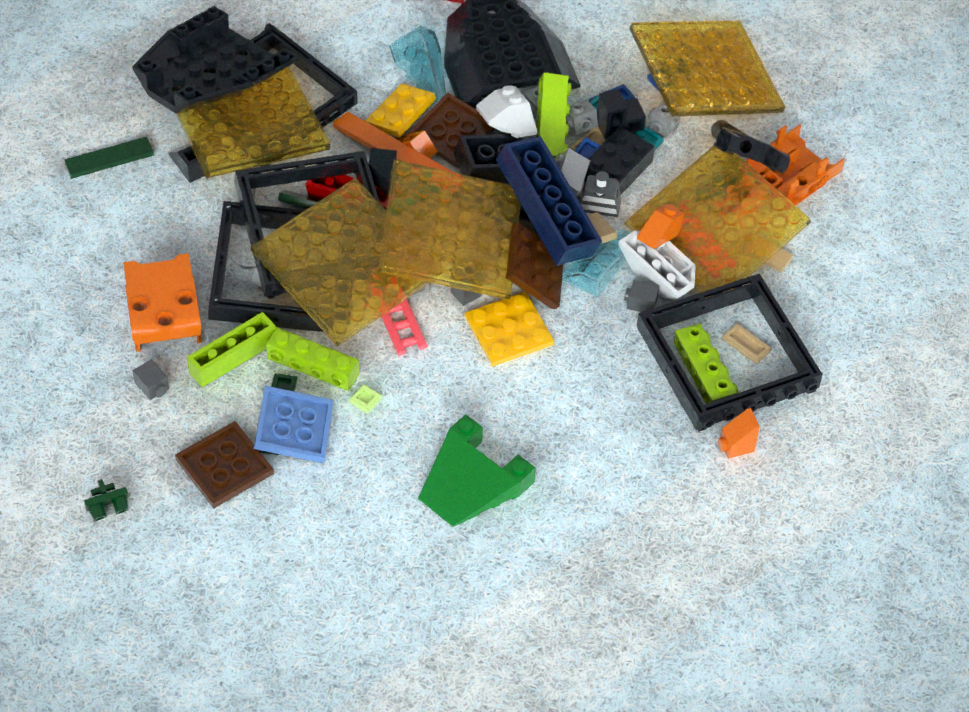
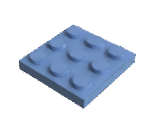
(293, 424)

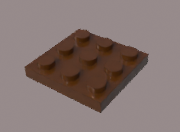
(448, 122)
(533, 267)
(224, 464)

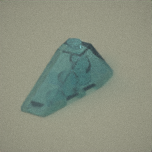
(421, 60)
(597, 271)

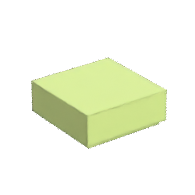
(365, 398)

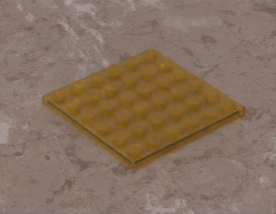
(706, 68)
(254, 128)
(729, 220)
(448, 229)
(331, 262)

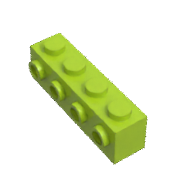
(552, 111)
(230, 350)
(312, 359)
(704, 363)

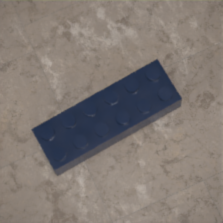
(548, 200)

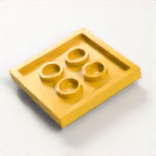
(509, 328)

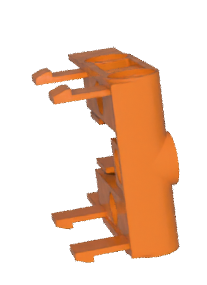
(805, 171)
(162, 300)

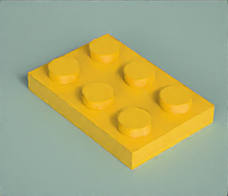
(401, 109)

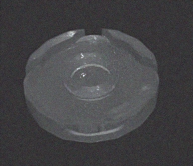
(241, 254)

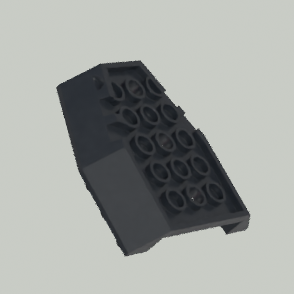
(205, 63)
(482, 64)

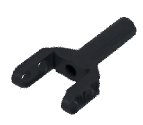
(732, 140)

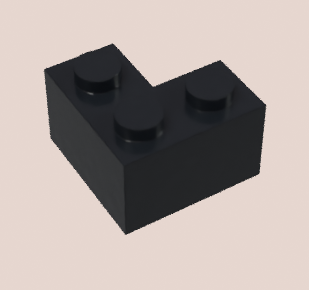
(616, 112)

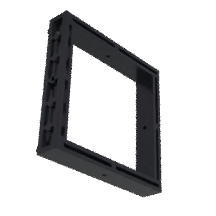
(344, 94)
(245, 182)
(242, 311)
(727, 408)

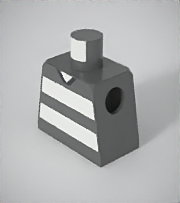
(601, 195)

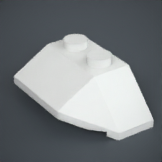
(508, 112)
(659, 266)

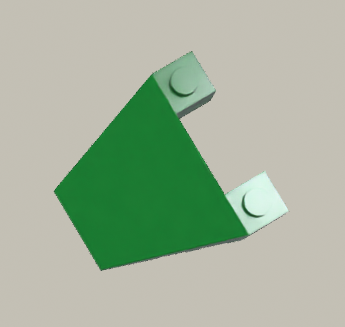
(467, 481)

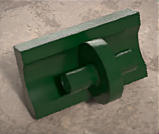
(96, 504)

